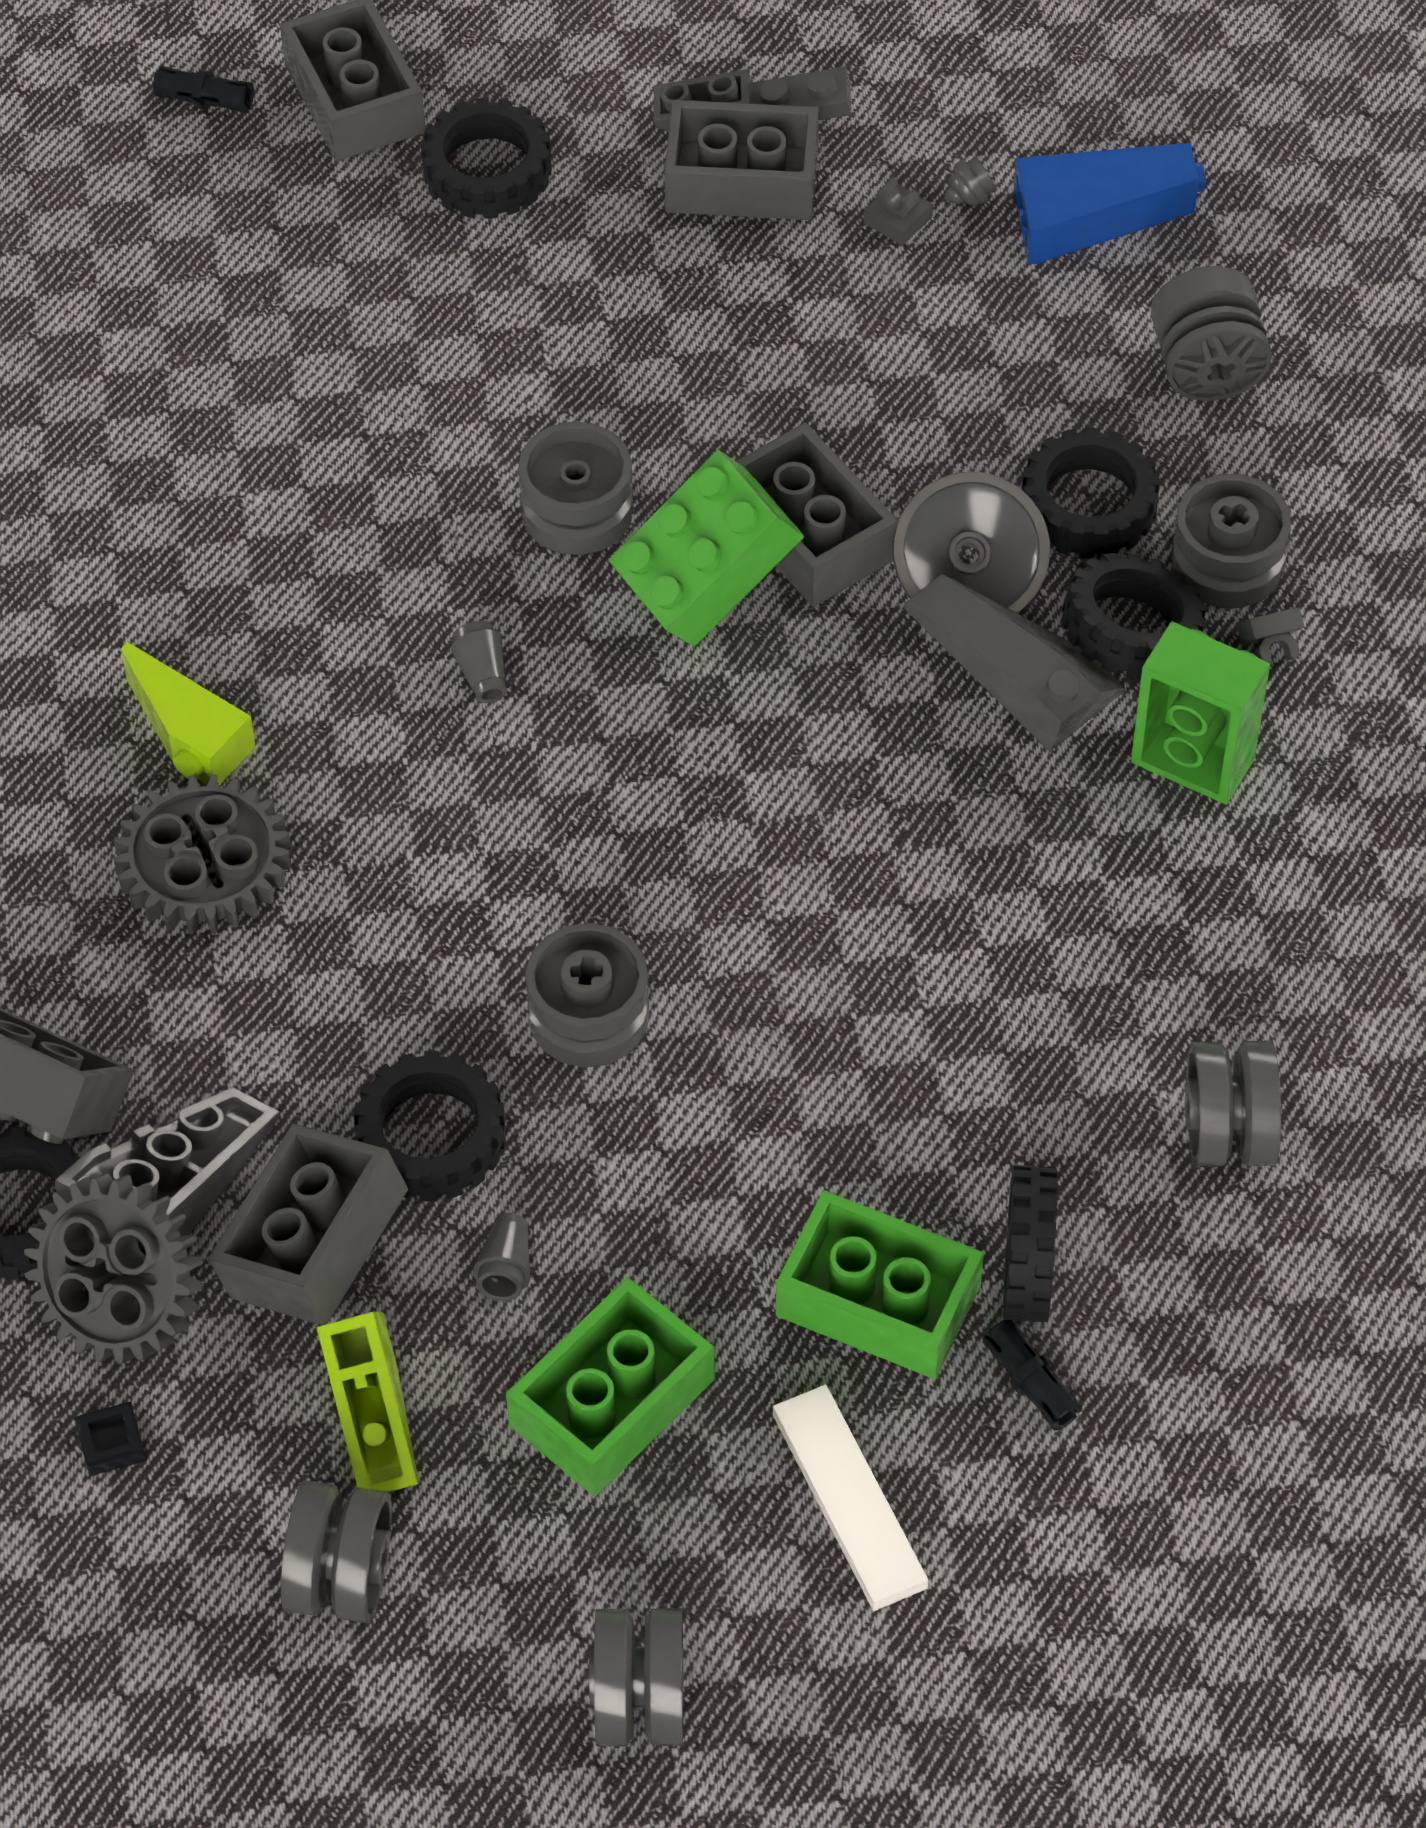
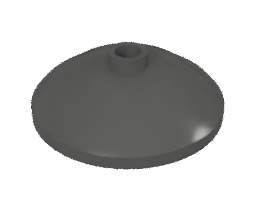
(980, 514)

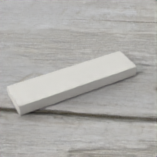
(850, 1498)

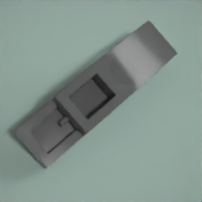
(821, 89)

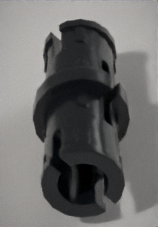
(203, 89)
(1032, 1374)

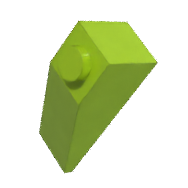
(194, 725)
(369, 1401)

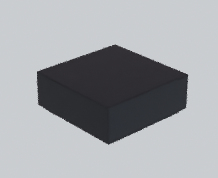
(110, 1438)

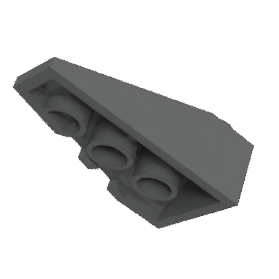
(1018, 662)
(185, 1158)

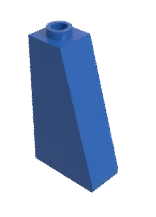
(1101, 195)

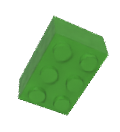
(706, 548)
(1199, 712)
(879, 1284)
(611, 1386)

